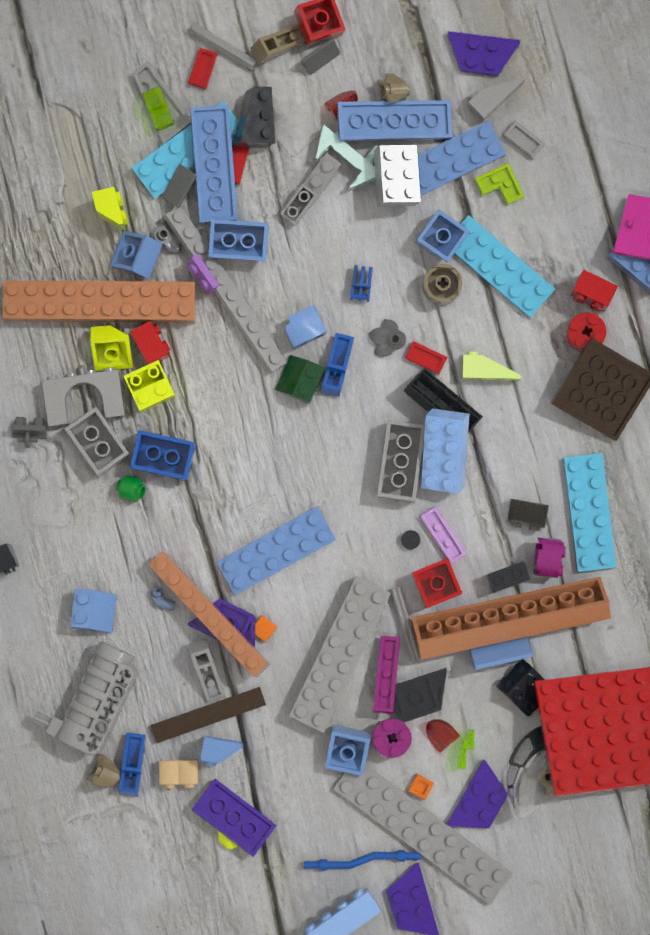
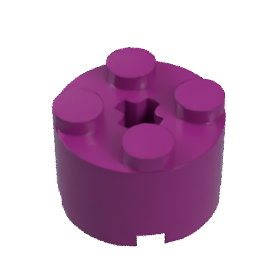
(548, 557)
(392, 749)

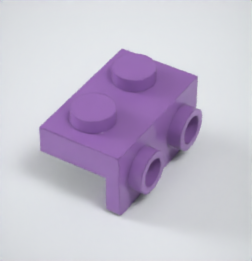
(202, 274)

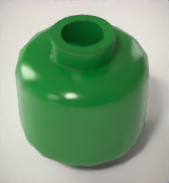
(130, 488)

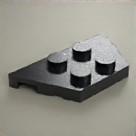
(420, 695)

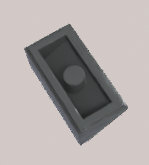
(320, 56)
(179, 185)

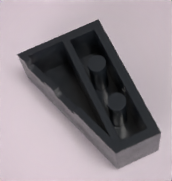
(256, 120)

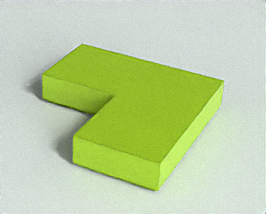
(502, 179)

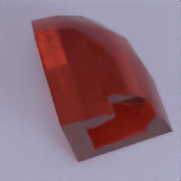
(348, 96)
(441, 734)

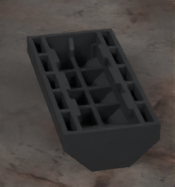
(432, 393)

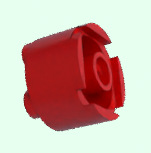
(587, 321)

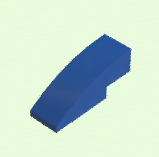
(337, 364)
(132, 764)

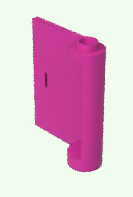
(635, 240)

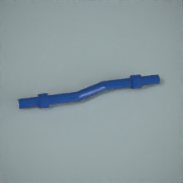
(400, 856)

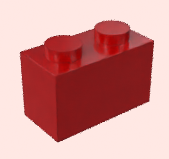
(150, 343)

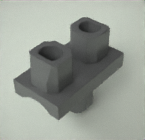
(29, 433)

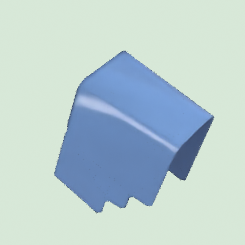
(304, 327)

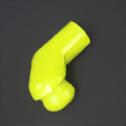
(225, 841)

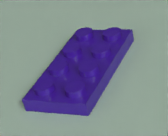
(234, 817)

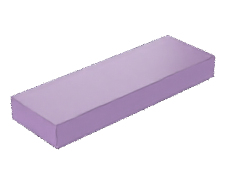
(443, 535)

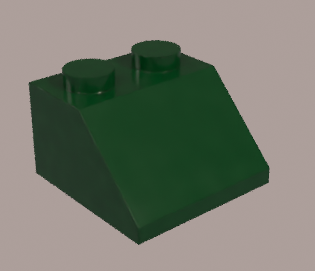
(300, 379)

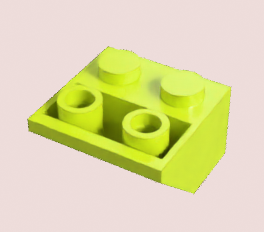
(108, 207)
(149, 386)

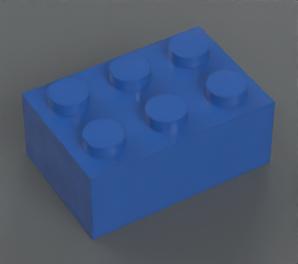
(163, 455)

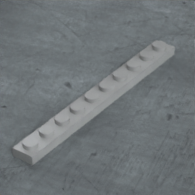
(227, 291)

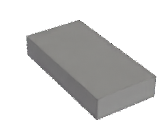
(523, 139)

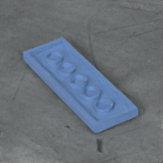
(394, 120)
(458, 157)
(213, 163)
(276, 550)

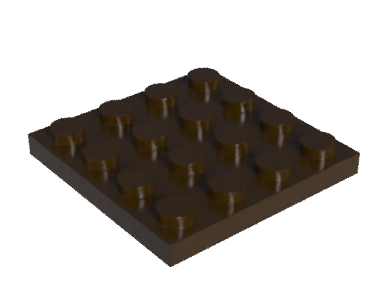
(603, 389)

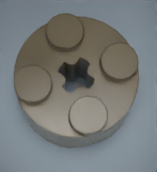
(440, 295)

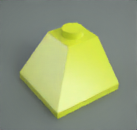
(110, 348)

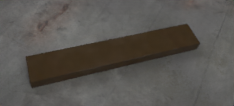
(208, 715)

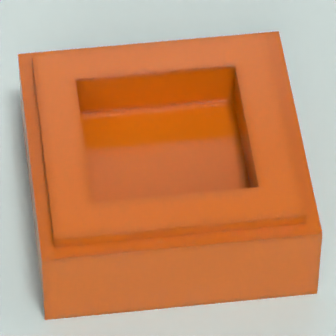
(264, 628)
(421, 786)

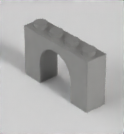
(58, 389)

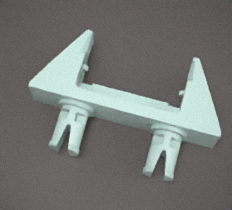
(364, 164)

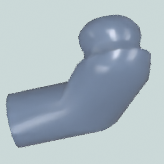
(160, 600)

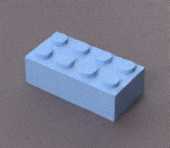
(445, 451)
(347, 917)

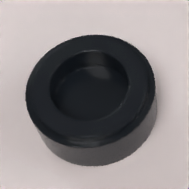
(410, 540)

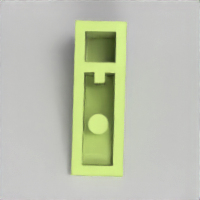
(482, 368)

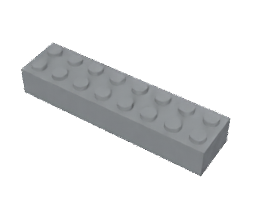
(339, 654)

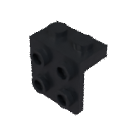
(519, 686)

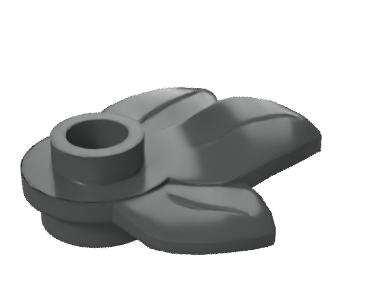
(170, 242)
(385, 336)

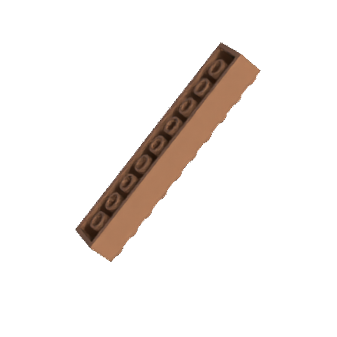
(99, 301)
(511, 617)

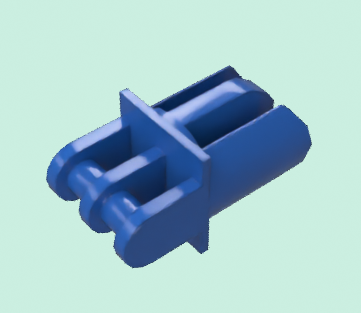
(361, 285)

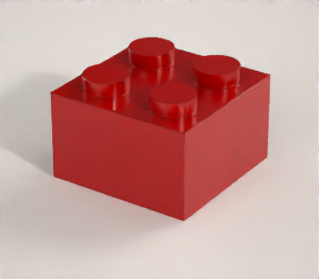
(319, 21)
(593, 291)
(437, 583)

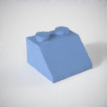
(442, 236)
(136, 254)
(93, 611)
(218, 749)
(348, 750)

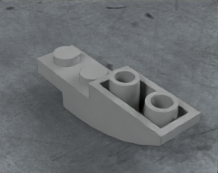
(311, 189)

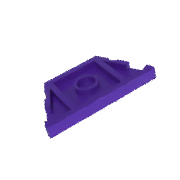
(482, 53)
(238, 617)
(480, 800)
(411, 903)

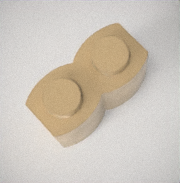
(179, 772)

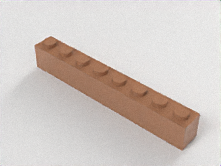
(209, 614)

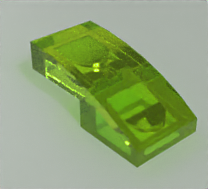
(158, 108)
(468, 743)

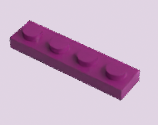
(386, 674)

